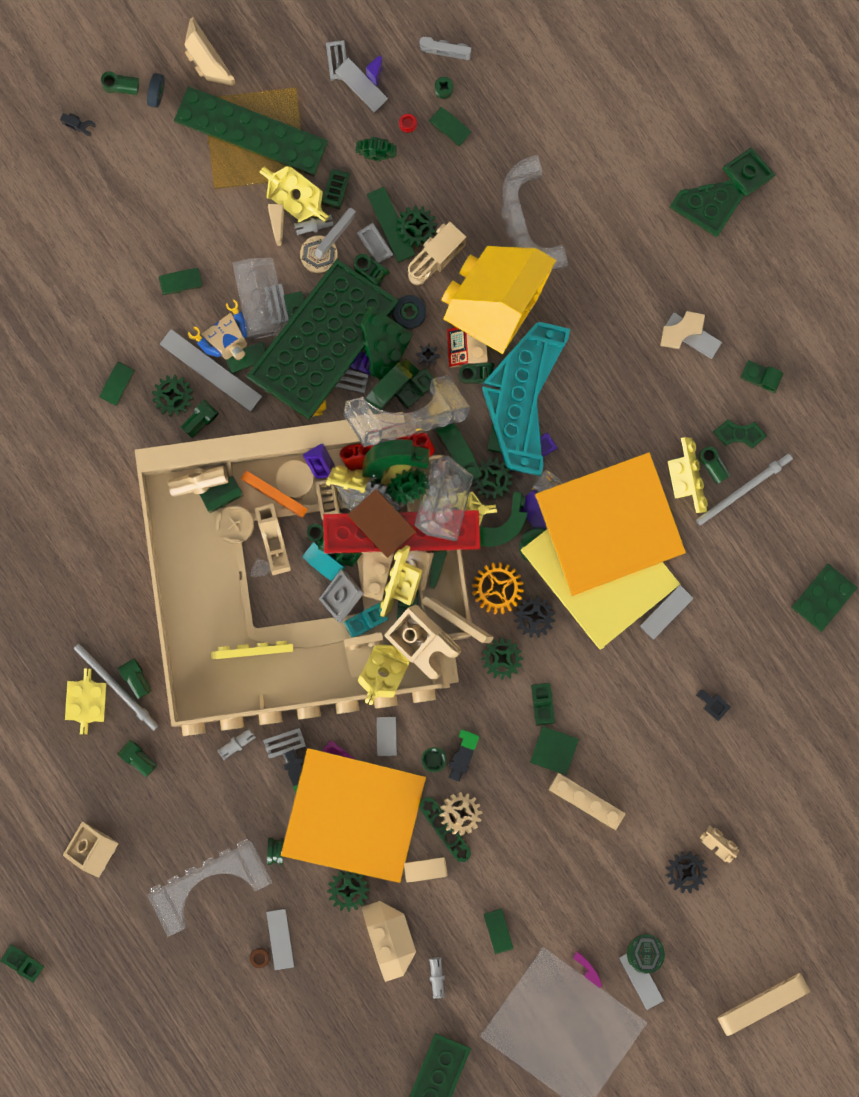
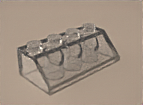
(259, 297)
(445, 500)

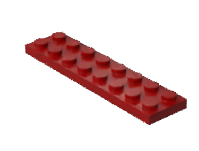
(344, 536)

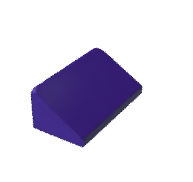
(374, 70)
(319, 461)
(534, 512)

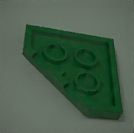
(708, 205)
(384, 342)

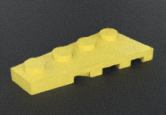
(244, 650)

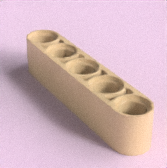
(763, 1004)

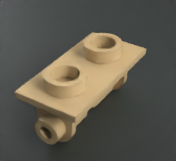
(727, 849)

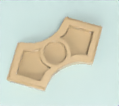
(690, 325)

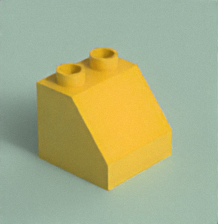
(497, 293)

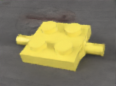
(85, 701)

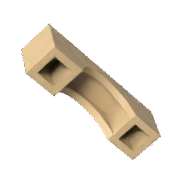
(586, 801)

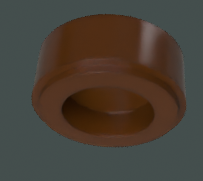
(259, 958)

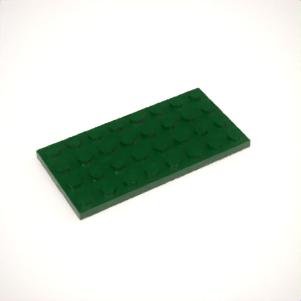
(320, 340)

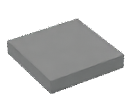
(341, 596)

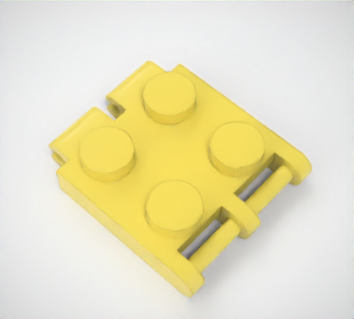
(344, 477)

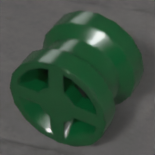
(446, 91)

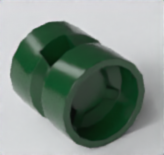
(433, 759)

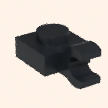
(73, 122)
(714, 705)

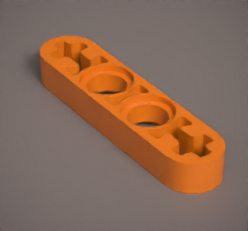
(274, 494)

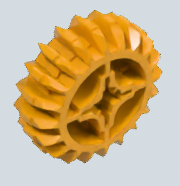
(506, 603)

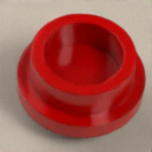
(407, 123)

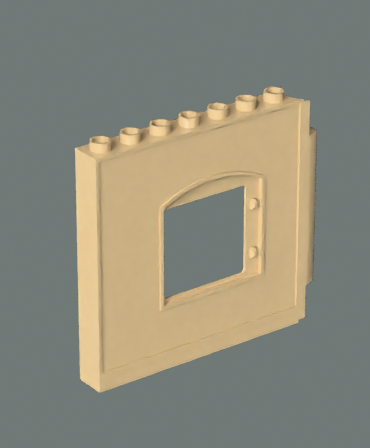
(206, 598)

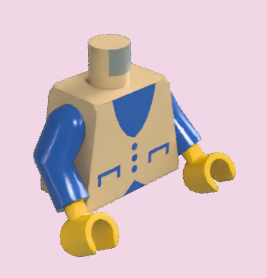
(225, 337)

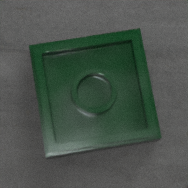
(748, 171)
(554, 750)

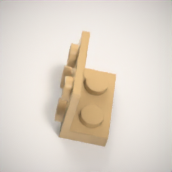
(359, 651)

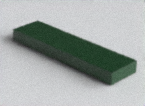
(387, 218)

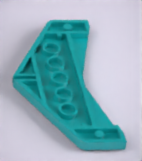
(515, 403)

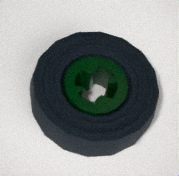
(155, 90)
(417, 306)

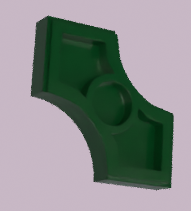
(731, 433)

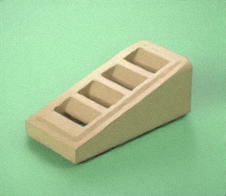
(276, 214)
(322, 484)

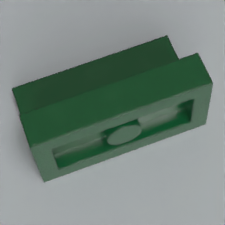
(221, 495)

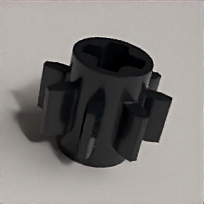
(423, 352)

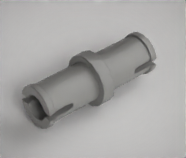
(312, 225)
(236, 743)
(437, 977)

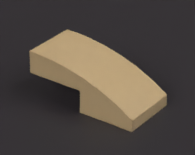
(425, 869)

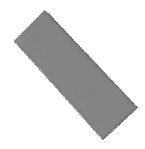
(361, 85)
(334, 234)
(703, 343)
(666, 612)
(280, 939)
(643, 984)

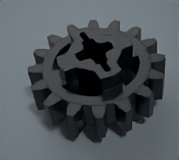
(532, 625)
(680, 880)

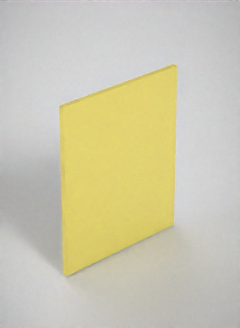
(608, 607)

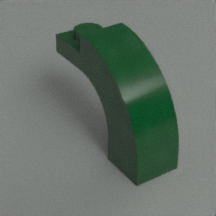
(391, 384)
(458, 448)
(393, 453)
(499, 535)

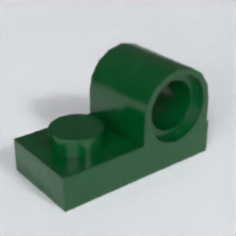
(763, 377)

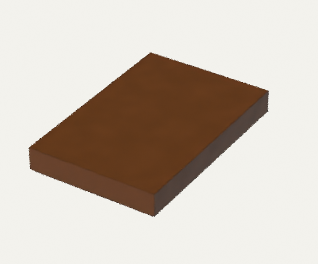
(381, 522)

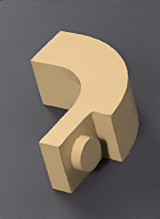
(273, 539)

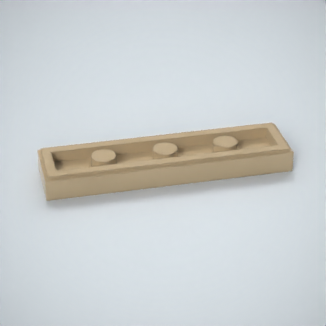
(457, 620)

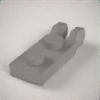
(444, 48)

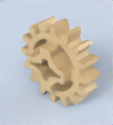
(469, 816)

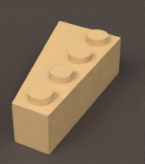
(376, 574)

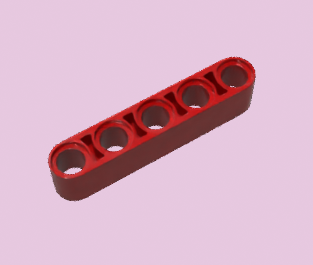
(354, 454)

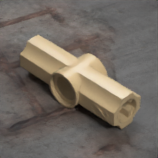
(198, 481)

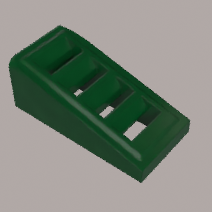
(334, 203)
(436, 566)

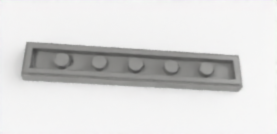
(211, 370)

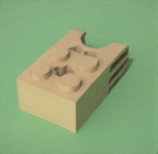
(436, 253)
(426, 642)

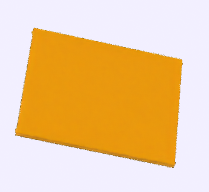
(610, 523)
(353, 815)

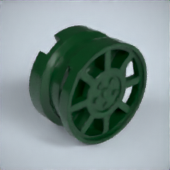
(274, 851)

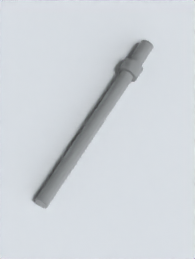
(774, 468)
(141, 712)

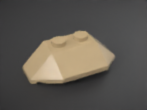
(205, 57)
(389, 938)

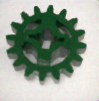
(376, 149)
(408, 227)
(164, 394)
(503, 472)
(406, 486)
(493, 668)
(348, 899)

